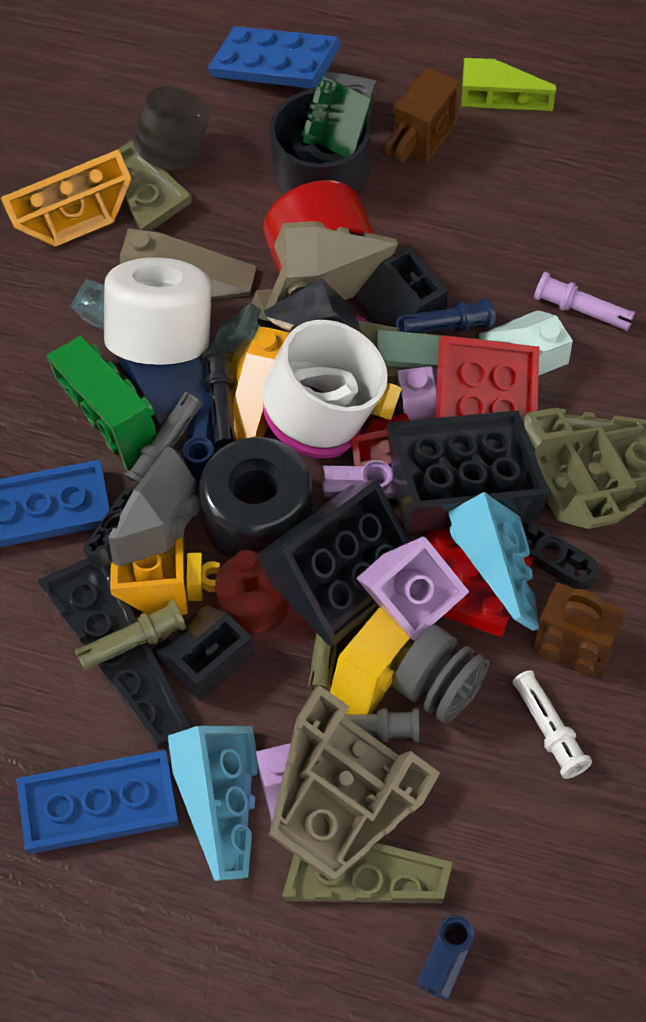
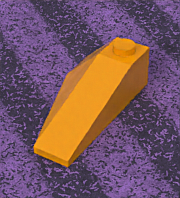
(249, 369)
(153, 580)

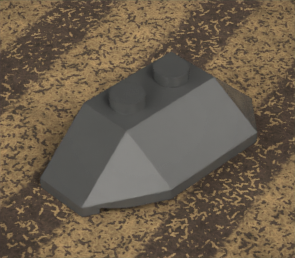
(156, 510)

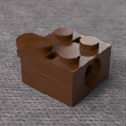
(423, 117)
(579, 629)

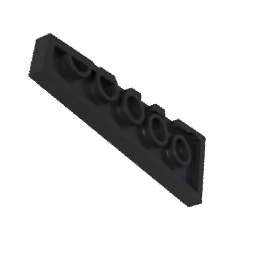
(90, 611)

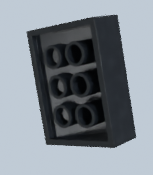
(458, 458)
(326, 552)

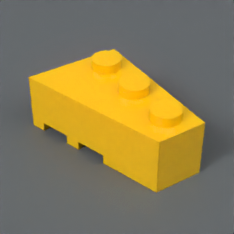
(370, 663)

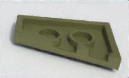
(152, 192)

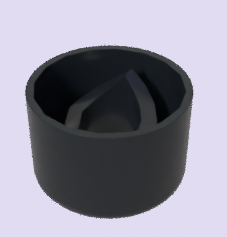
(301, 163)
(253, 468)

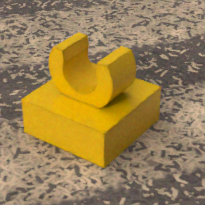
(198, 575)

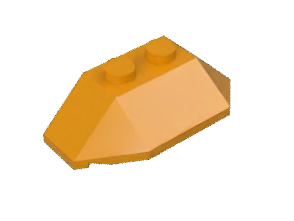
(70, 201)

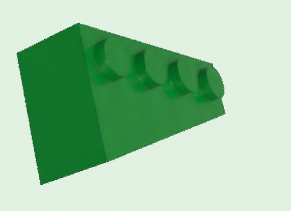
(104, 398)

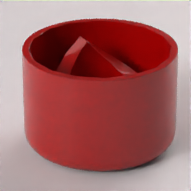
(316, 201)

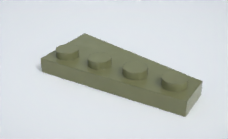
(379, 876)

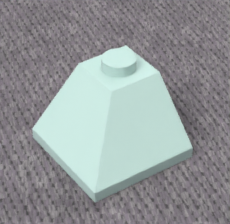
(536, 330)

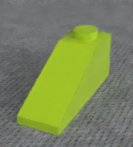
(501, 86)

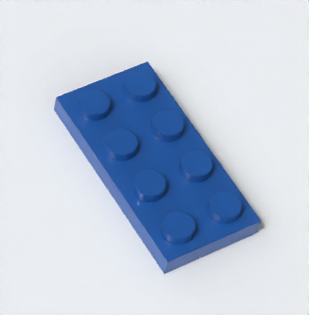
(274, 57)
(52, 503)
(96, 802)

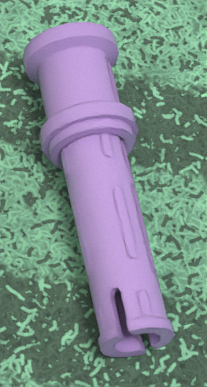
(569, 296)

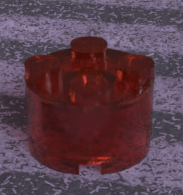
(248, 594)

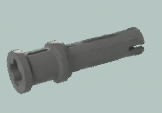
(166, 437)
(389, 725)

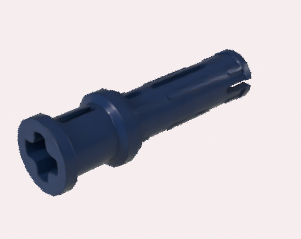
(458, 317)

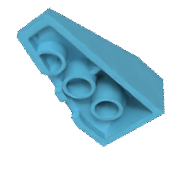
(497, 548)
(215, 780)

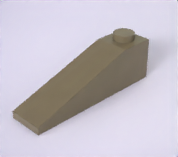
(227, 275)

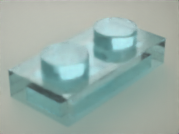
(237, 329)

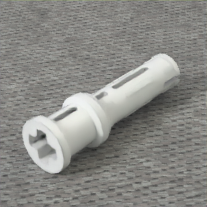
(556, 741)

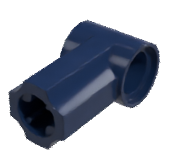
(199, 442)
(446, 959)

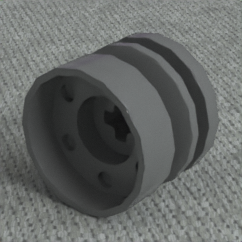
(434, 670)

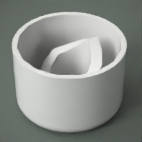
(157, 311)
(335, 362)

